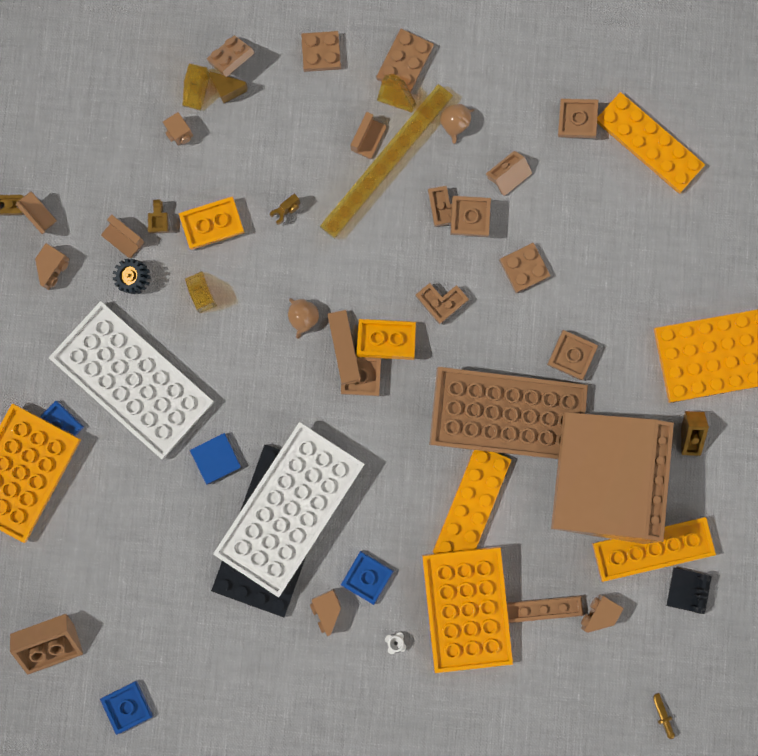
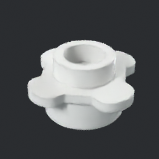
(395, 648)

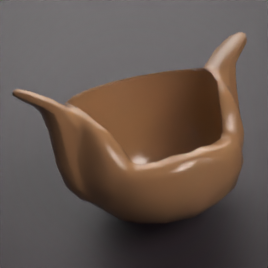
(455, 120)
(302, 315)

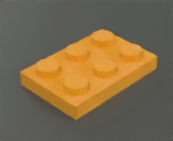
(211, 223)
(386, 339)

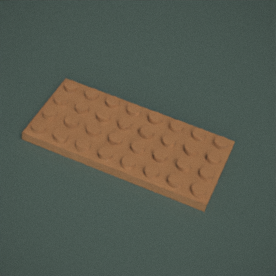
(502, 412)

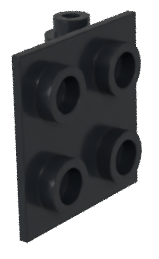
(689, 590)

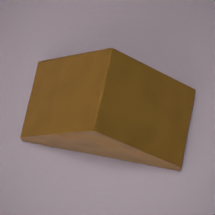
(227, 87)

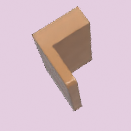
(367, 136)
(509, 172)
(36, 212)
(122, 237)

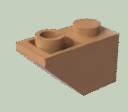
(49, 265)
(328, 609)
(602, 615)

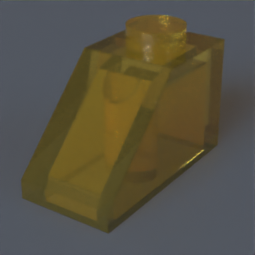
(195, 86)
(396, 93)
(200, 292)

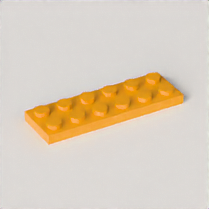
(649, 142)
(472, 502)
(681, 544)

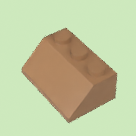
(45, 644)

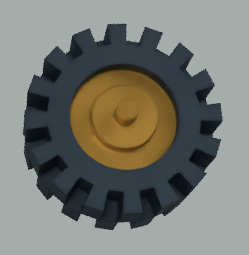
(131, 276)

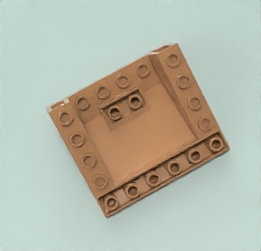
(613, 477)

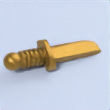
(663, 716)

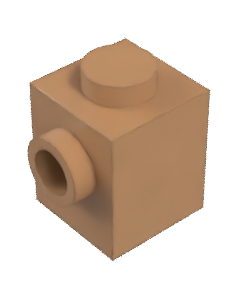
(177, 129)

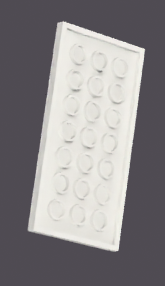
(131, 380)
(288, 509)

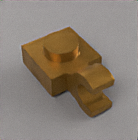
(289, 205)
(157, 220)

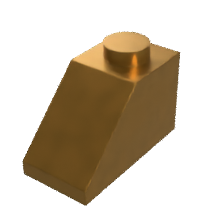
(693, 433)

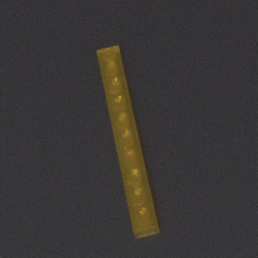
(386, 161)

